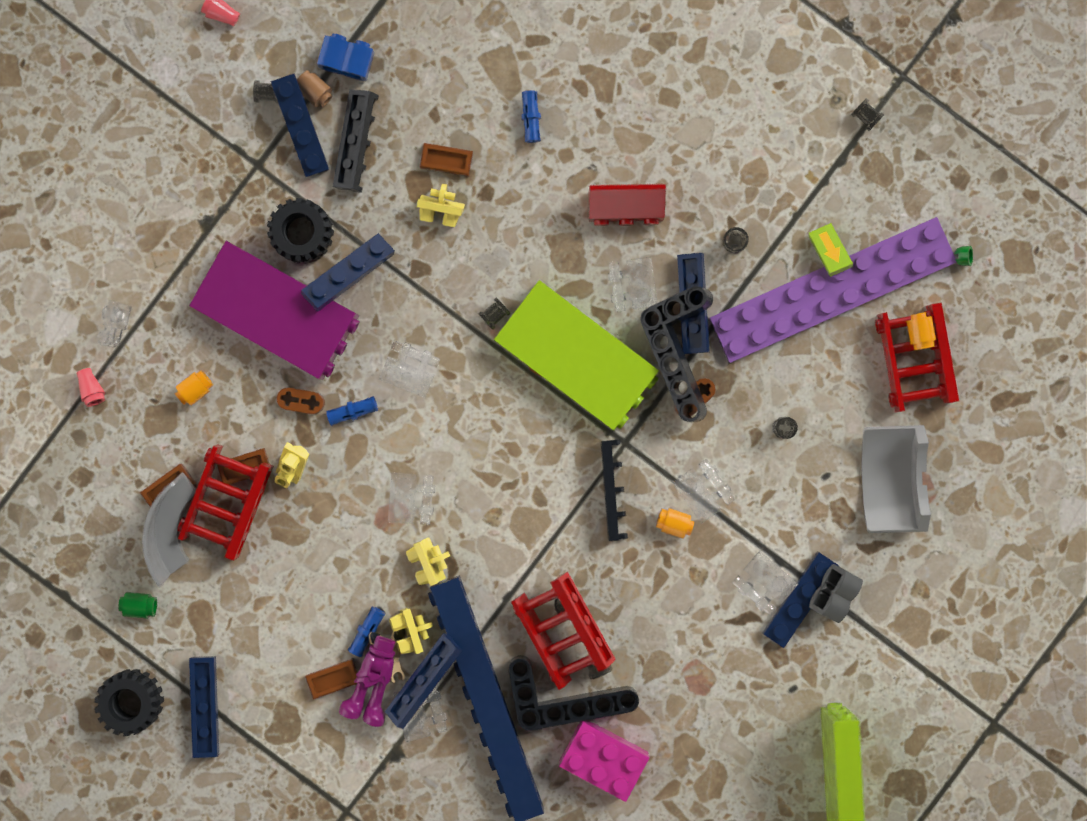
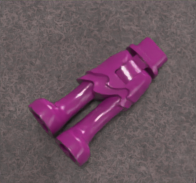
(375, 671)

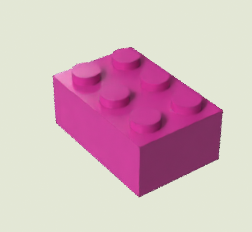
(604, 759)

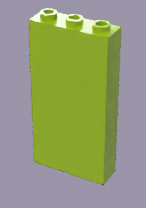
(577, 356)
(842, 764)

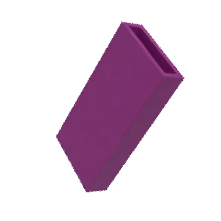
(272, 312)

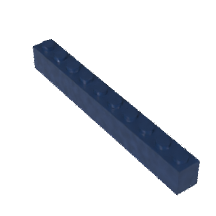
(488, 700)

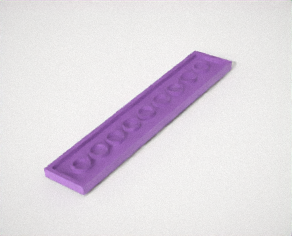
(821, 297)

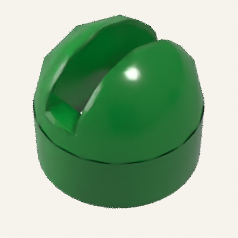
(965, 255)

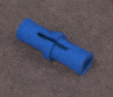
(531, 116)
(352, 410)
(369, 625)

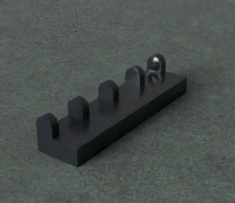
(354, 140)
(610, 489)

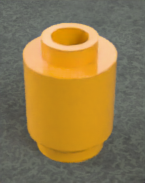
(921, 331)
(193, 388)
(675, 523)

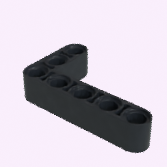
(674, 350)
(565, 703)

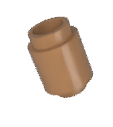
(314, 89)

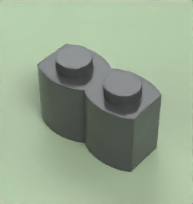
(836, 593)

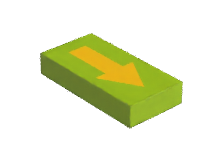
(830, 249)

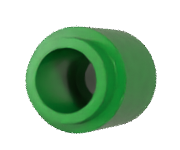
(138, 605)

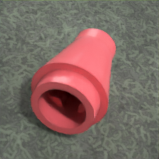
(220, 11)
(90, 389)

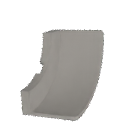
(893, 479)
(160, 535)

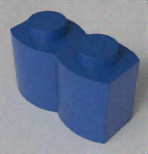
(346, 57)

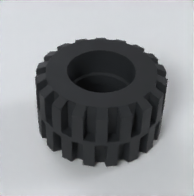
(282, 219)
(113, 714)

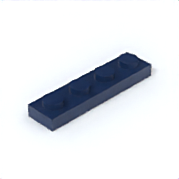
(300, 125)
(347, 272)
(694, 329)
(797, 604)
(423, 681)
(204, 707)

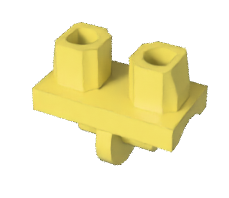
(451, 209)
(291, 465)
(431, 561)
(412, 642)

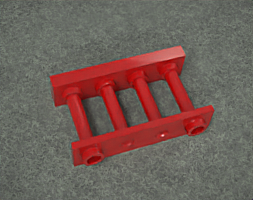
(942, 365)
(250, 499)
(582, 620)

